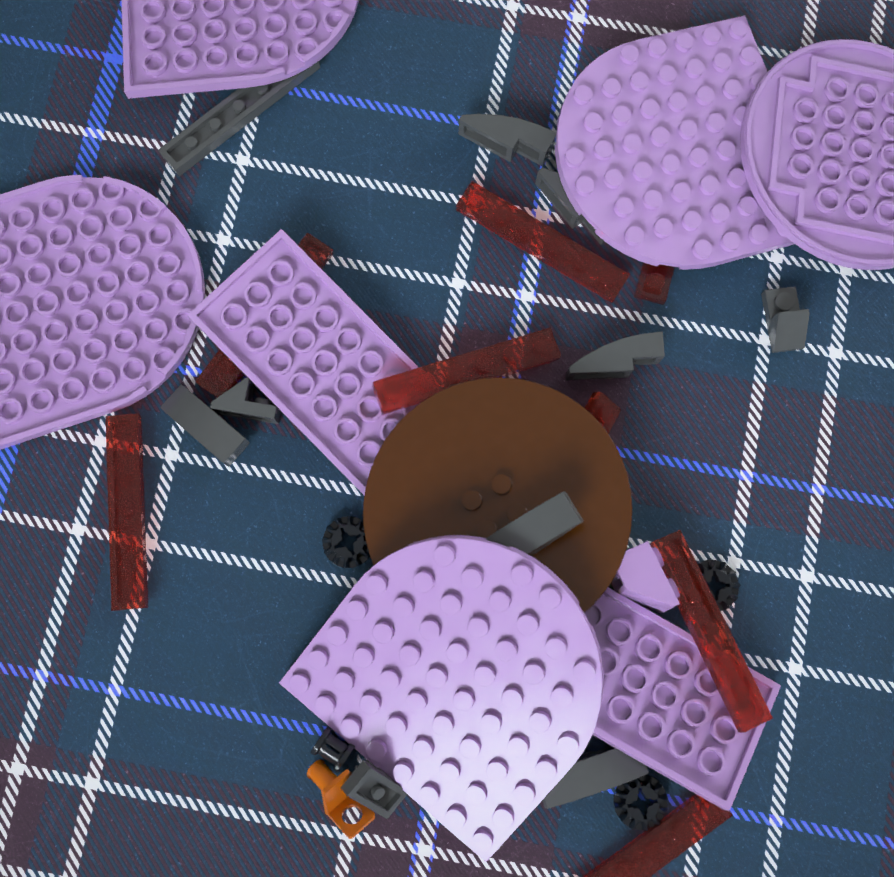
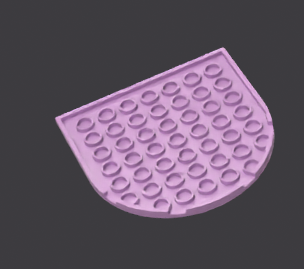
(225, 42)
(657, 150)
(89, 301)
(459, 680)

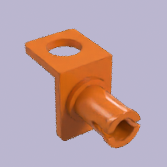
(335, 799)

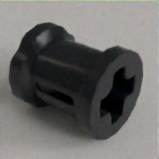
(331, 740)

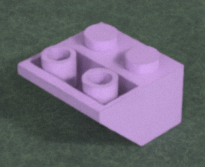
(644, 580)

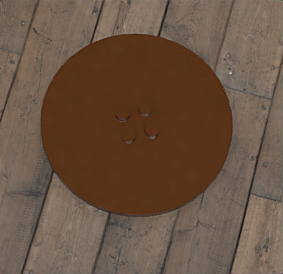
(491, 455)

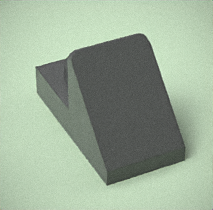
(784, 319)
(238, 403)
(374, 789)

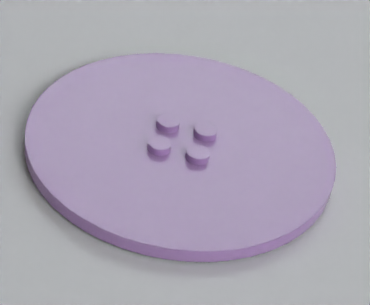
(824, 151)

